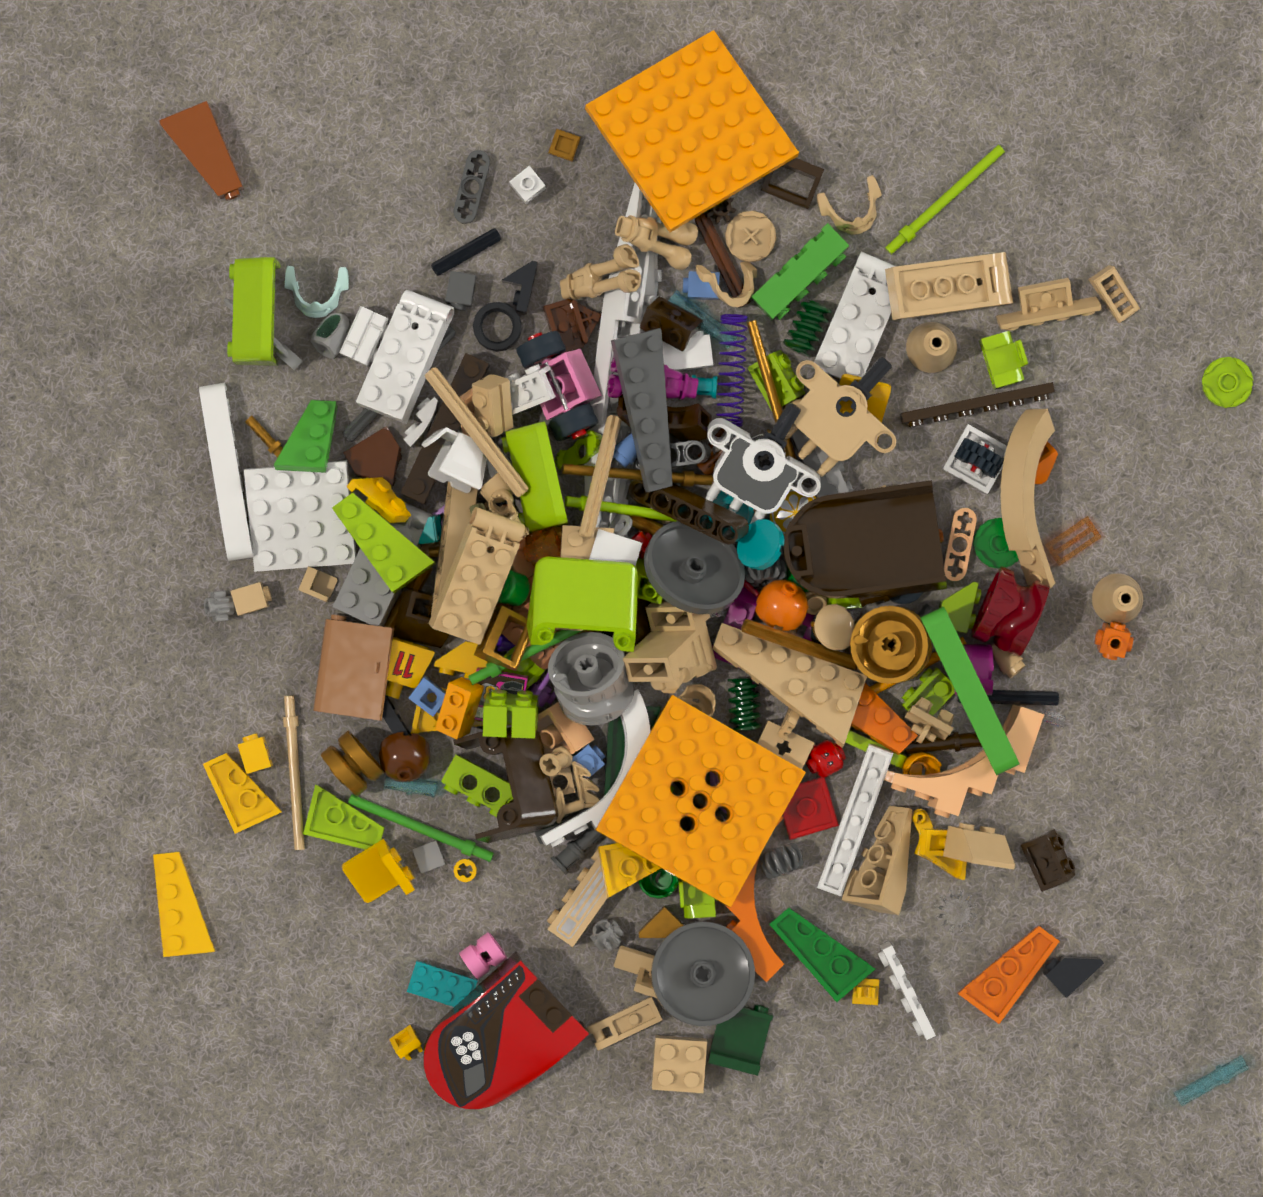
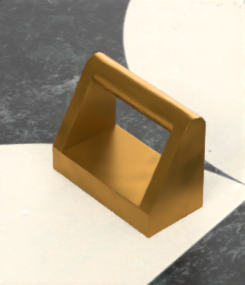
(494, 629)

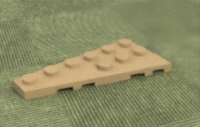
(804, 683)

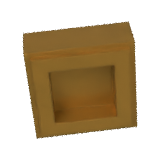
(564, 145)

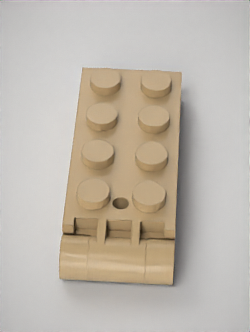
(949, 286)
(477, 575)

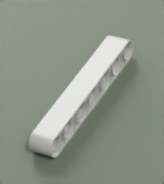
(226, 472)

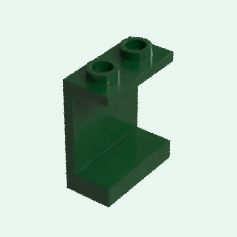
(741, 1040)

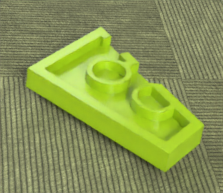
(339, 822)

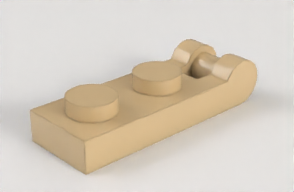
(625, 1022)

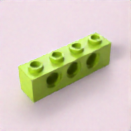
(485, 779)

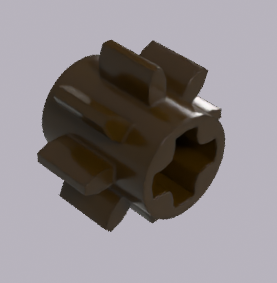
(722, 214)

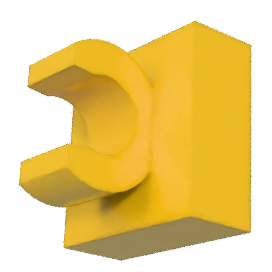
(866, 992)
(406, 1042)

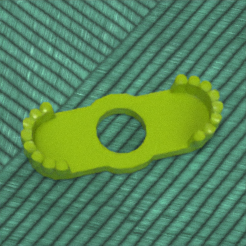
(571, 456)

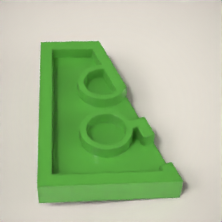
(310, 440)

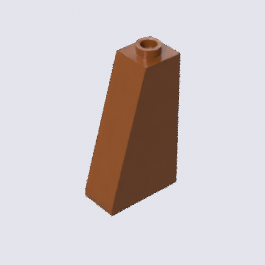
(202, 143)

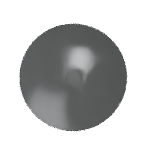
(693, 569)
(703, 974)

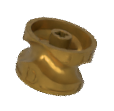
(871, 648)

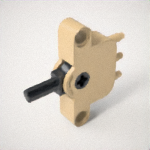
(835, 431)

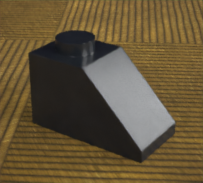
(1070, 972)

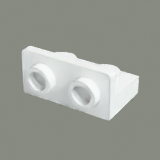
(530, 388)

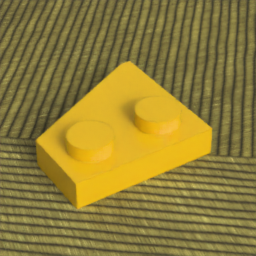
(381, 498)
(932, 848)

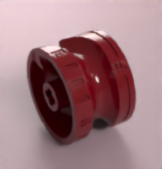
(1010, 612)

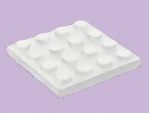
(295, 518)

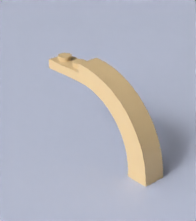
(1017, 493)

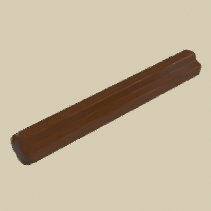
(720, 255)

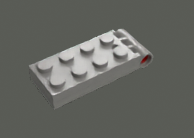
(364, 591)

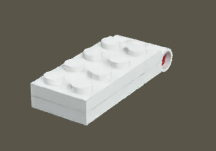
(857, 320)
(405, 356)

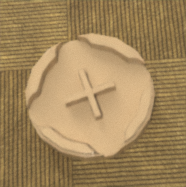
(750, 236)

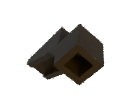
(685, 423)

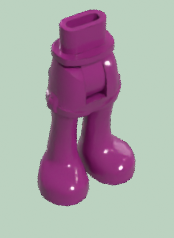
(676, 383)

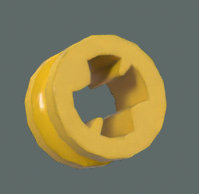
(467, 862)

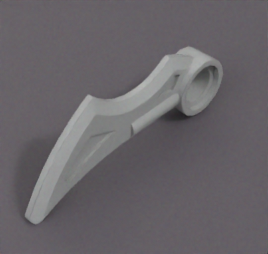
(281, 350)

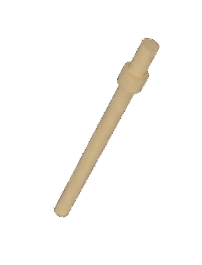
(290, 721)

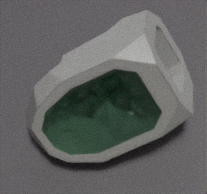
(330, 335)

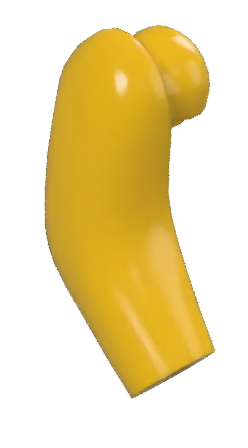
(921, 820)

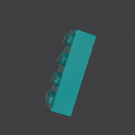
(440, 984)

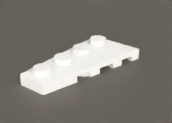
(899, 981)

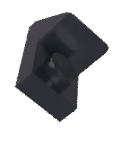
(525, 278)

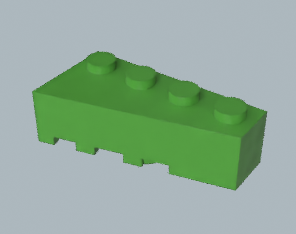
(800, 272)

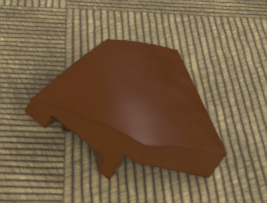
(572, 322)
(376, 456)

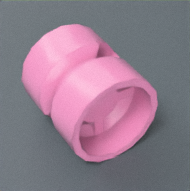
(475, 960)

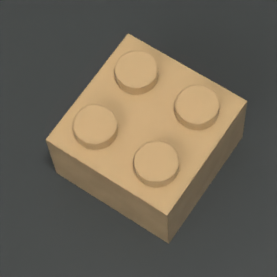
(679, 1064)

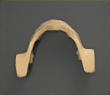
(859, 225)
(748, 289)

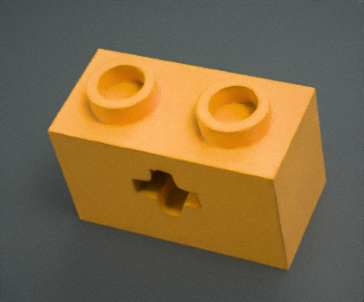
(459, 708)

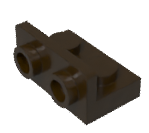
(675, 323)
(1048, 860)

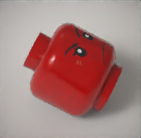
(826, 759)

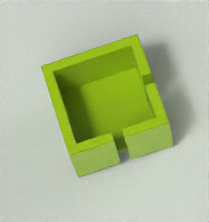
(510, 709)

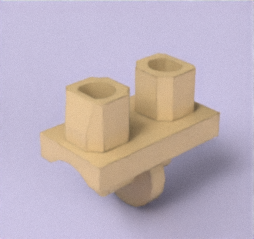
(927, 725)

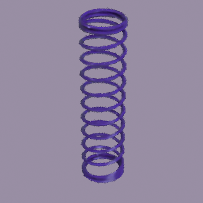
(733, 319)

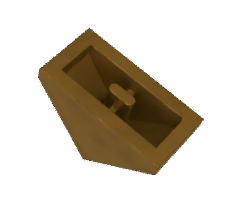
(660, 925)

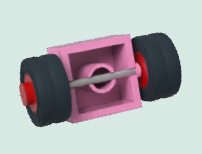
(570, 382)

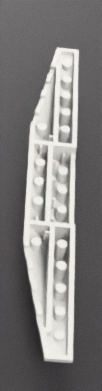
(621, 318)

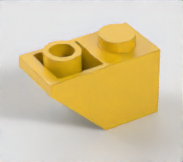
(461, 660)

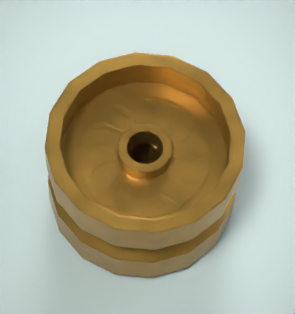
(349, 765)

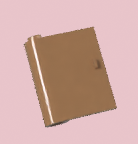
(353, 669)

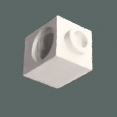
(527, 185)

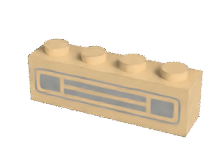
(580, 904)

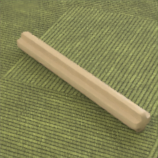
(600, 477)

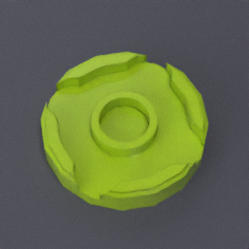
(1227, 382)

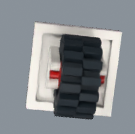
(976, 459)

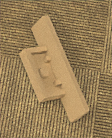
(1045, 303)
(637, 963)

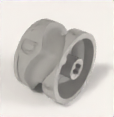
(590, 679)

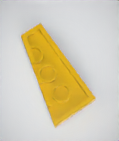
(179, 912)

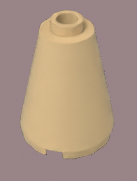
(924, 354)
(1107, 598)

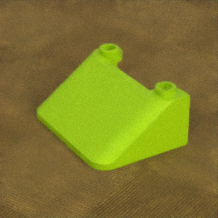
(583, 597)

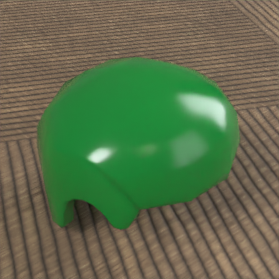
(666, 884)

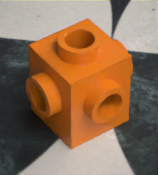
(1113, 631)

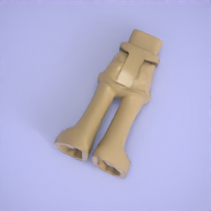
(644, 233)
(589, 282)

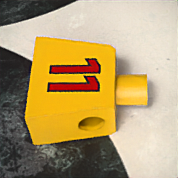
(406, 665)

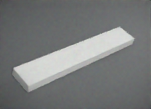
(855, 819)

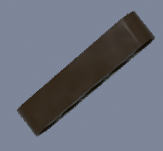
(700, 511)

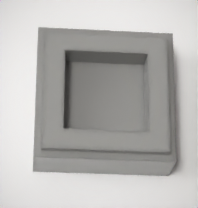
(428, 856)

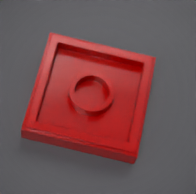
(809, 809)

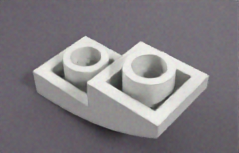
(426, 414)

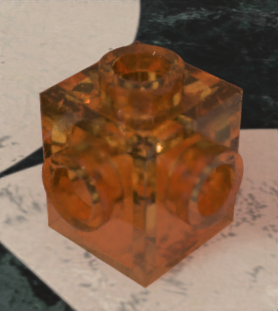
(542, 544)

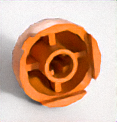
(782, 604)

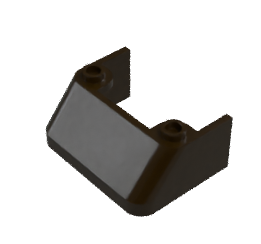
(531, 789)

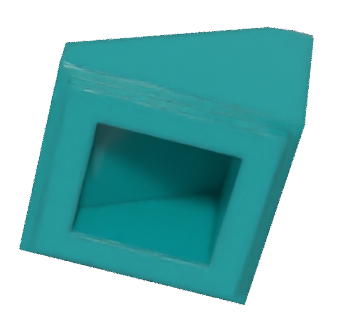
(432, 530)

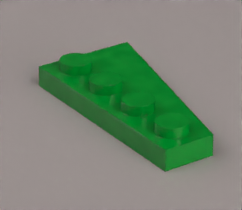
(822, 955)

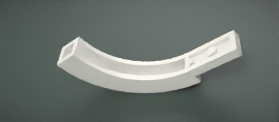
(636, 730)

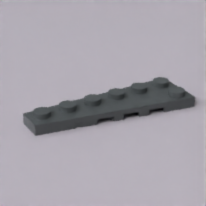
(644, 391)

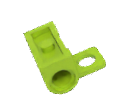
(1003, 359)
(695, 902)

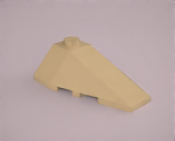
(883, 874)

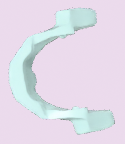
(315, 309)

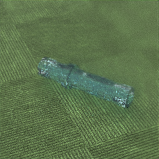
(709, 324)
(1220, 1075)

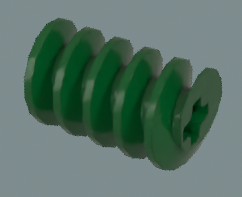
(806, 327)
(744, 704)

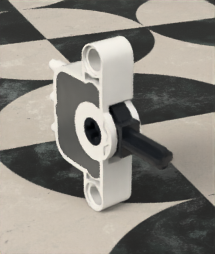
(758, 482)

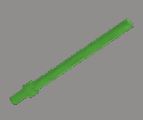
(494, 670)
(467, 847)

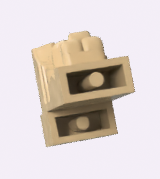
(672, 650)

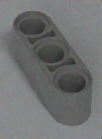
(684, 453)

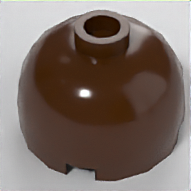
(404, 756)

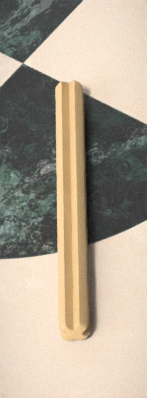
(476, 432)

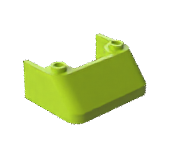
(253, 311)
(535, 464)

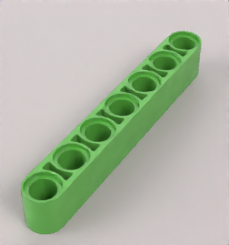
(970, 690)

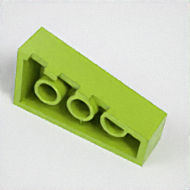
(386, 548)

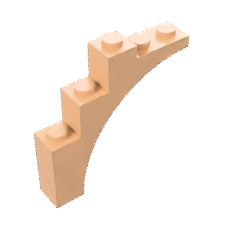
(976, 775)

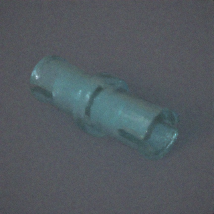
(419, 786)

